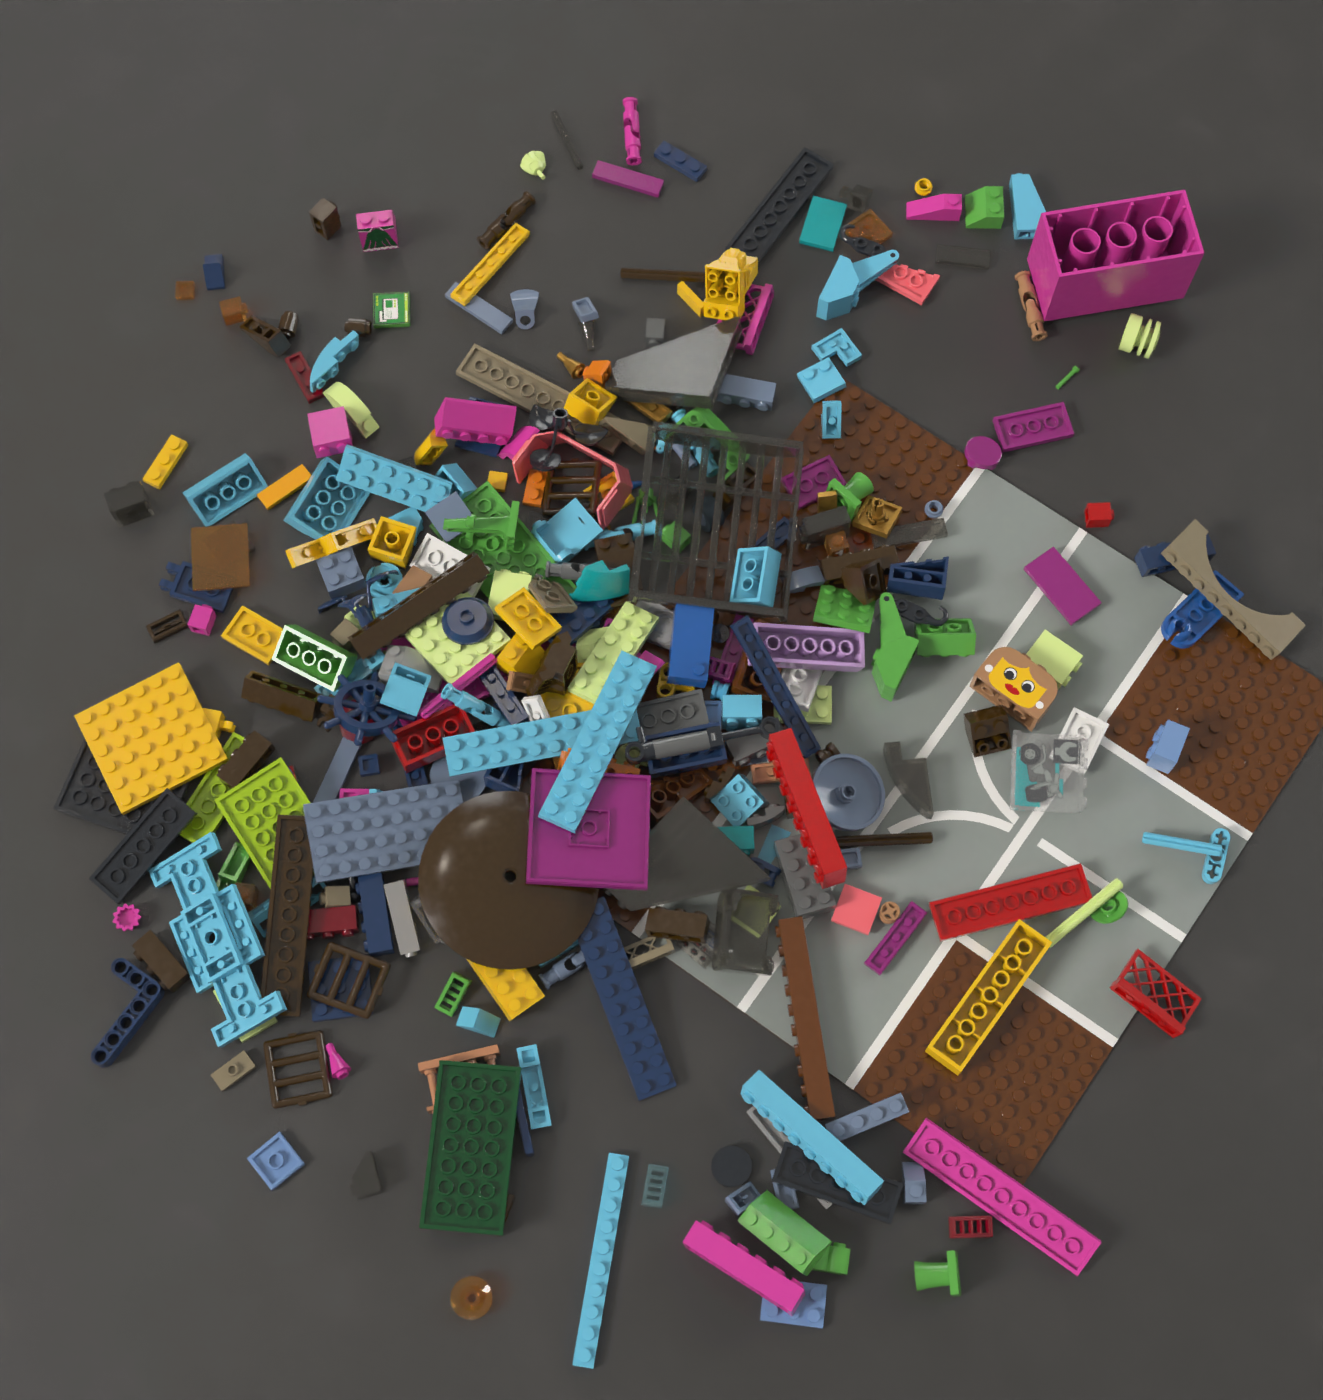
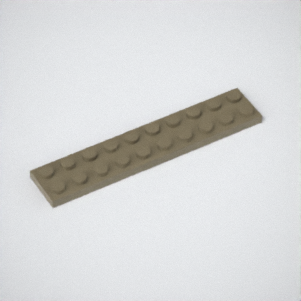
(521, 388)

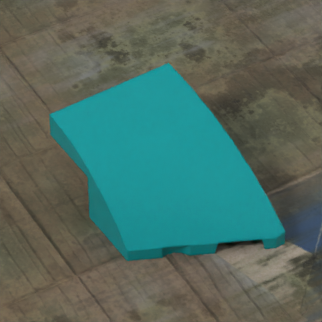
(601, 584)

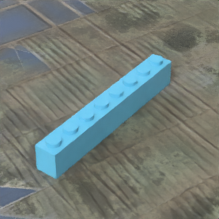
(811, 1137)

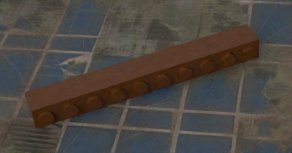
(805, 1019)

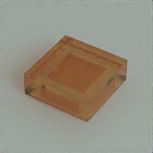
(185, 290)

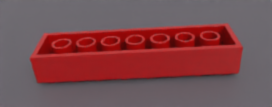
(806, 808)

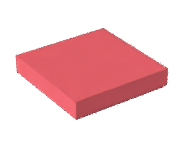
(856, 909)

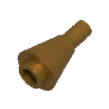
(574, 367)

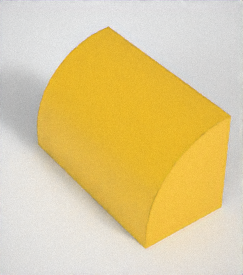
(430, 449)

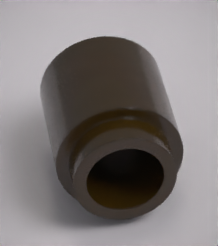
(289, 324)
(359, 325)

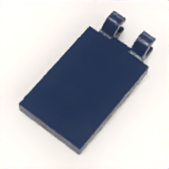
(182, 588)

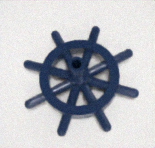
(365, 707)

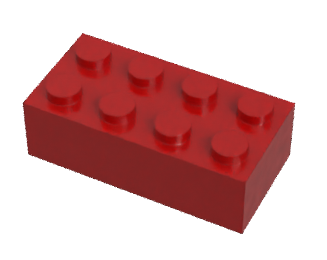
(423, 739)

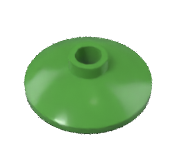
(1118, 906)

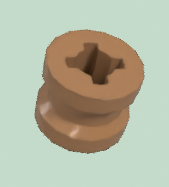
(891, 909)

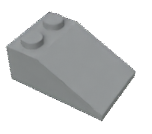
(411, 658)

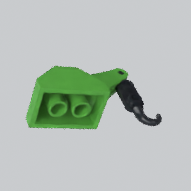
(896, 647)

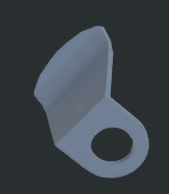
(524, 304)

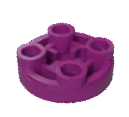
(982, 453)

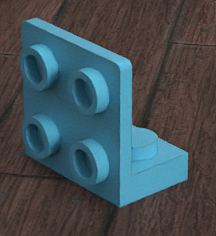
(739, 800)

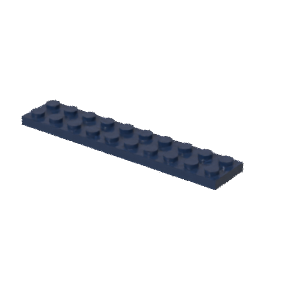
(624, 1005)

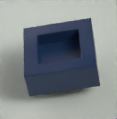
(369, 765)

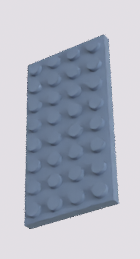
(376, 829)

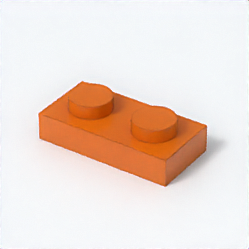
(535, 488)

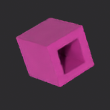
(202, 619)

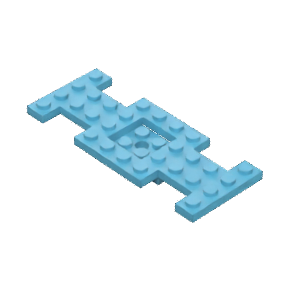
(219, 962)

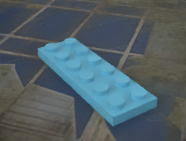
(392, 479)

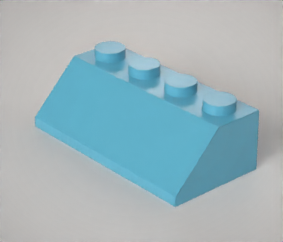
(225, 490)

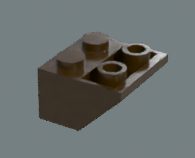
(987, 730)

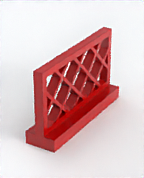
(1149, 1007)

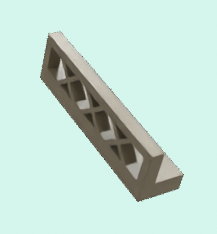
(651, 955)

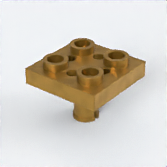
(879, 511)

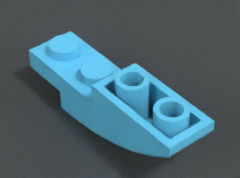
(327, 362)

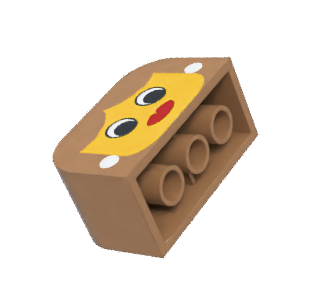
(1016, 685)

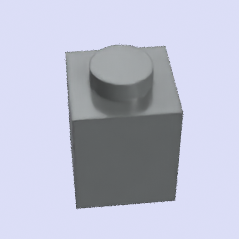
(654, 331)

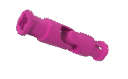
(631, 130)

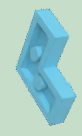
(838, 344)

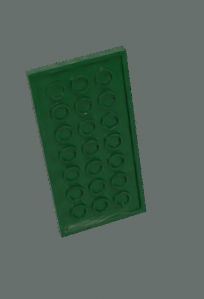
(470, 1148)

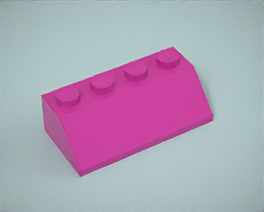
(475, 421)

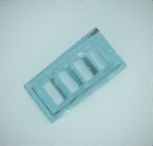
(649, 1202)

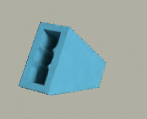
(1025, 206)

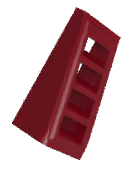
(988, 1225)

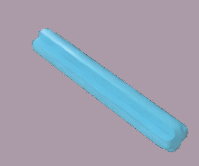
(1182, 844)

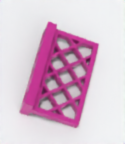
(758, 316)

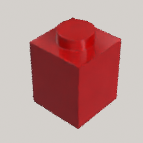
(1098, 514)

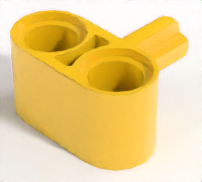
(671, 687)

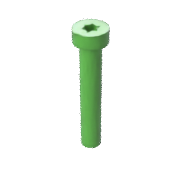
(1075, 369)

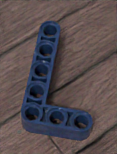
(129, 1012)

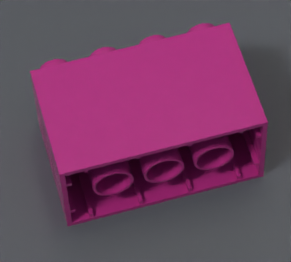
(1114, 255)

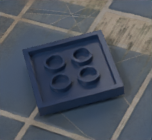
(324, 1012)

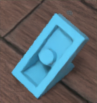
(831, 419)

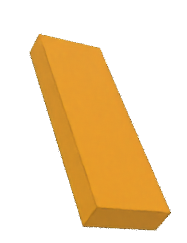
(284, 487)

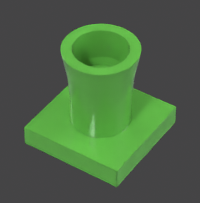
(852, 492)
(939, 1274)

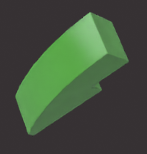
(233, 867)

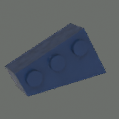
(919, 579)
(505, 778)

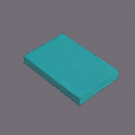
(823, 223)

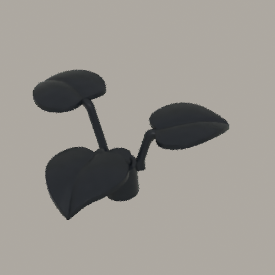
(543, 419)

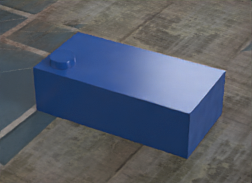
(690, 646)

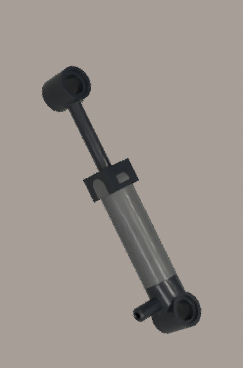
(710, 739)

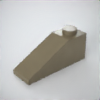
(629, 432)

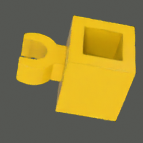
(218, 722)

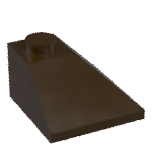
(865, 580)

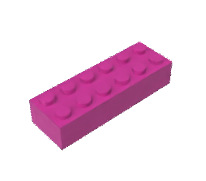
(744, 1268)

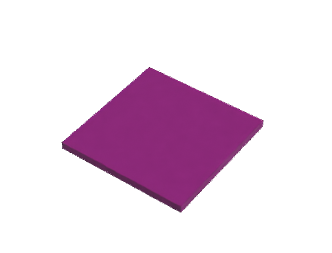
(608, 844)

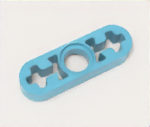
(1208, 860)

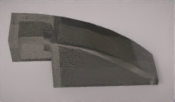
(910, 778)

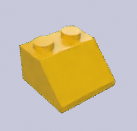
(589, 402)
(392, 542)
(519, 657)

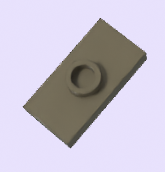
(233, 1071)

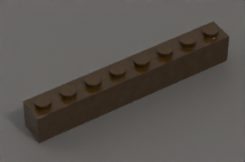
(419, 605)

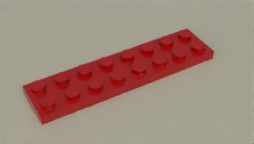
(1010, 901)

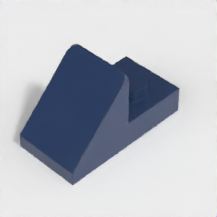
(214, 272)

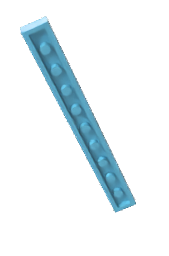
(600, 1261)

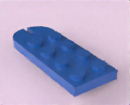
(1195, 616)

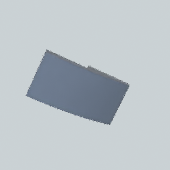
(805, 578)

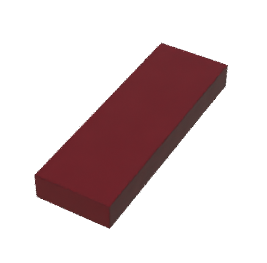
(302, 373)

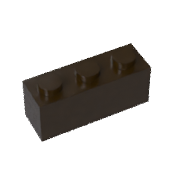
(245, 760)
(677, 925)
(160, 962)

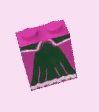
(377, 230)

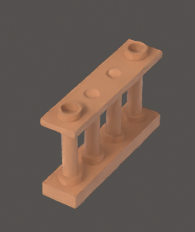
(430, 1067)

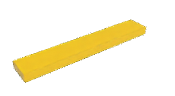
(490, 264)

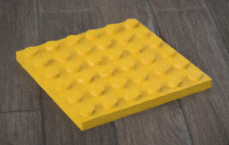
(151, 738)

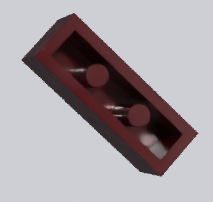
(333, 921)

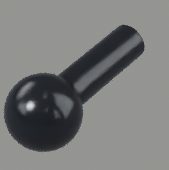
(354, 898)

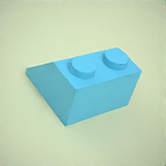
(455, 474)

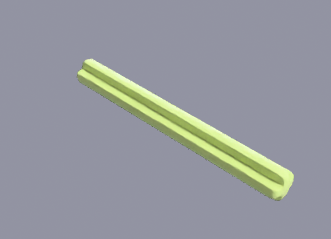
(1085, 911)

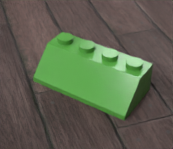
(313, 656)
(785, 1232)

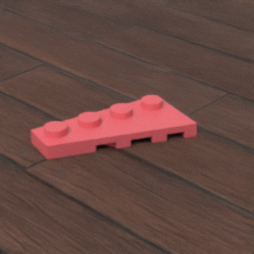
(909, 282)

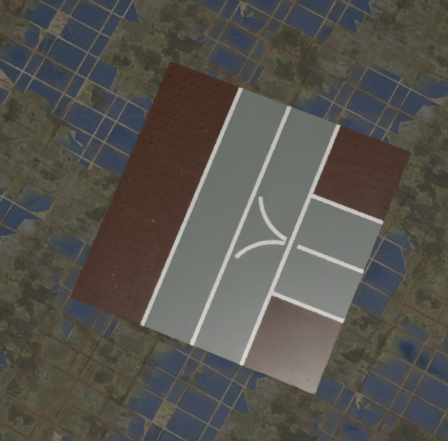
(1243, 743)

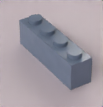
(747, 392)
(868, 1117)

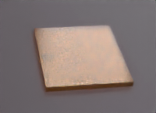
(220, 557)

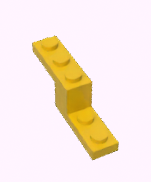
(331, 543)

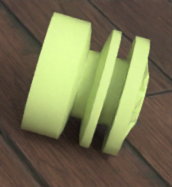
(1140, 336)

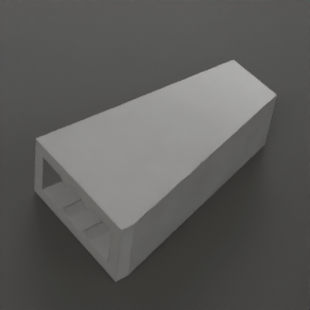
(402, 917)

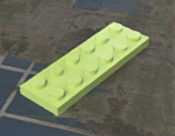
(626, 634)

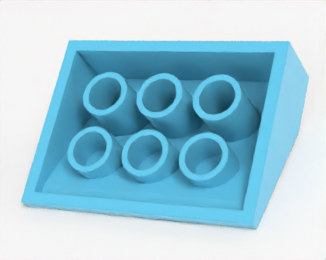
(325, 503)

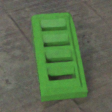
(455, 975)

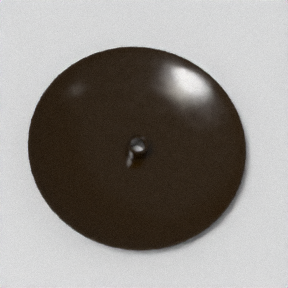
(475, 905)

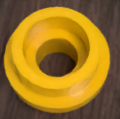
(923, 183)

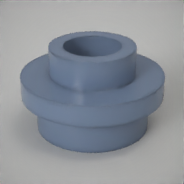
(933, 504)

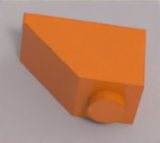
(598, 372)

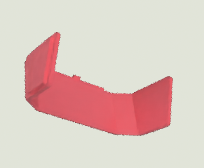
(615, 498)

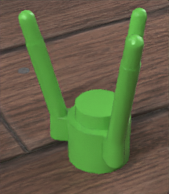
(639, 500)

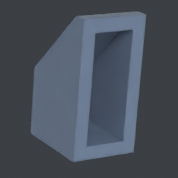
(913, 1183)

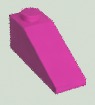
(939, 207)

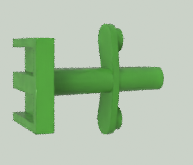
(494, 524)

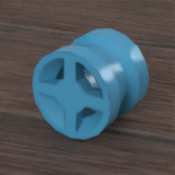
(719, 690)

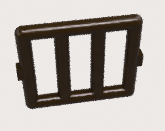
(593, 495)
(349, 1005)
(275, 1083)

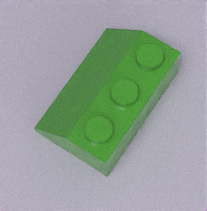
(952, 638)

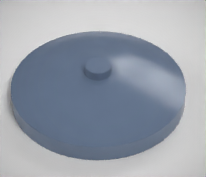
(849, 791)

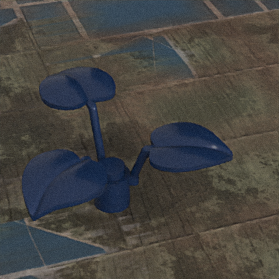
(362, 613)

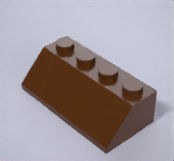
(746, 680)

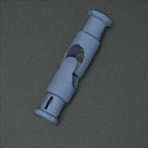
(559, 971)

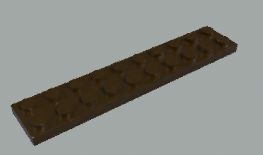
(288, 914)

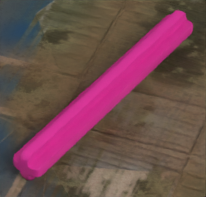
(459, 684)

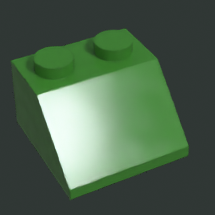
(985, 208)

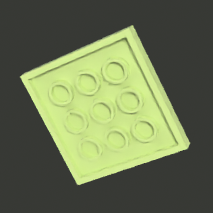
(447, 657)

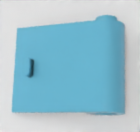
(566, 533)

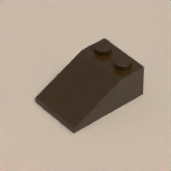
(616, 552)

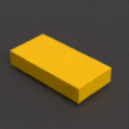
(690, 298)

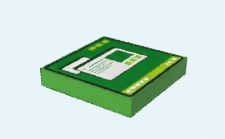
(391, 309)

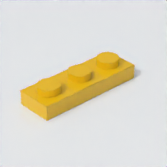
(165, 462)

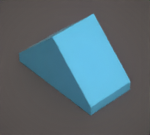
(478, 1021)

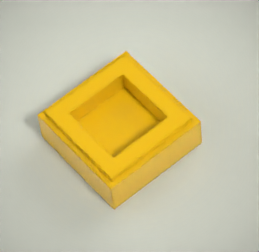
(498, 480)

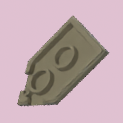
(551, 596)

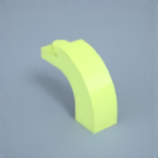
(355, 409)

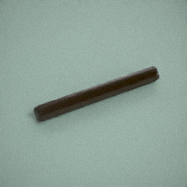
(660, 274)
(885, 839)

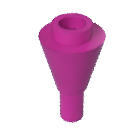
(339, 1067)

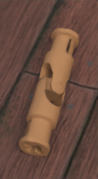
(1033, 315)

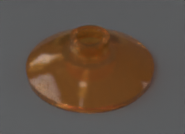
(461, 1292)

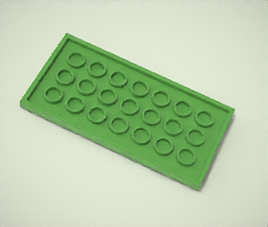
(526, 555)

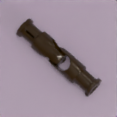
(514, 212)

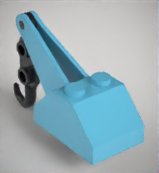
(850, 278)

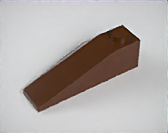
(670, 790)

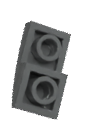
(771, 814)

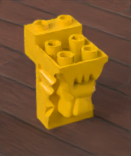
(727, 284)

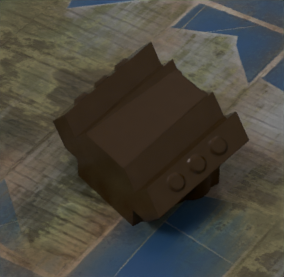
(555, 668)

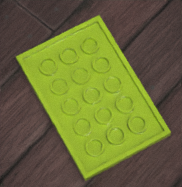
(254, 807)

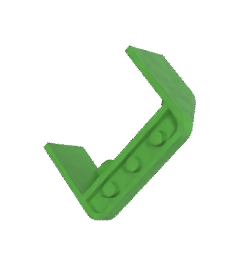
(707, 419)

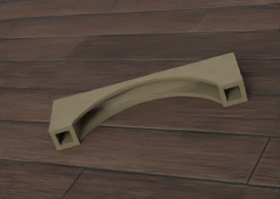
(1190, 558)

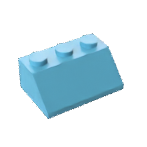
(755, 576)

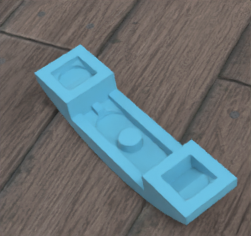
(362, 670)
(534, 1086)

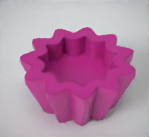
(126, 917)

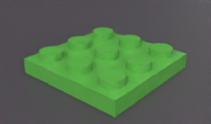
(843, 609)

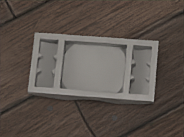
(662, 632)

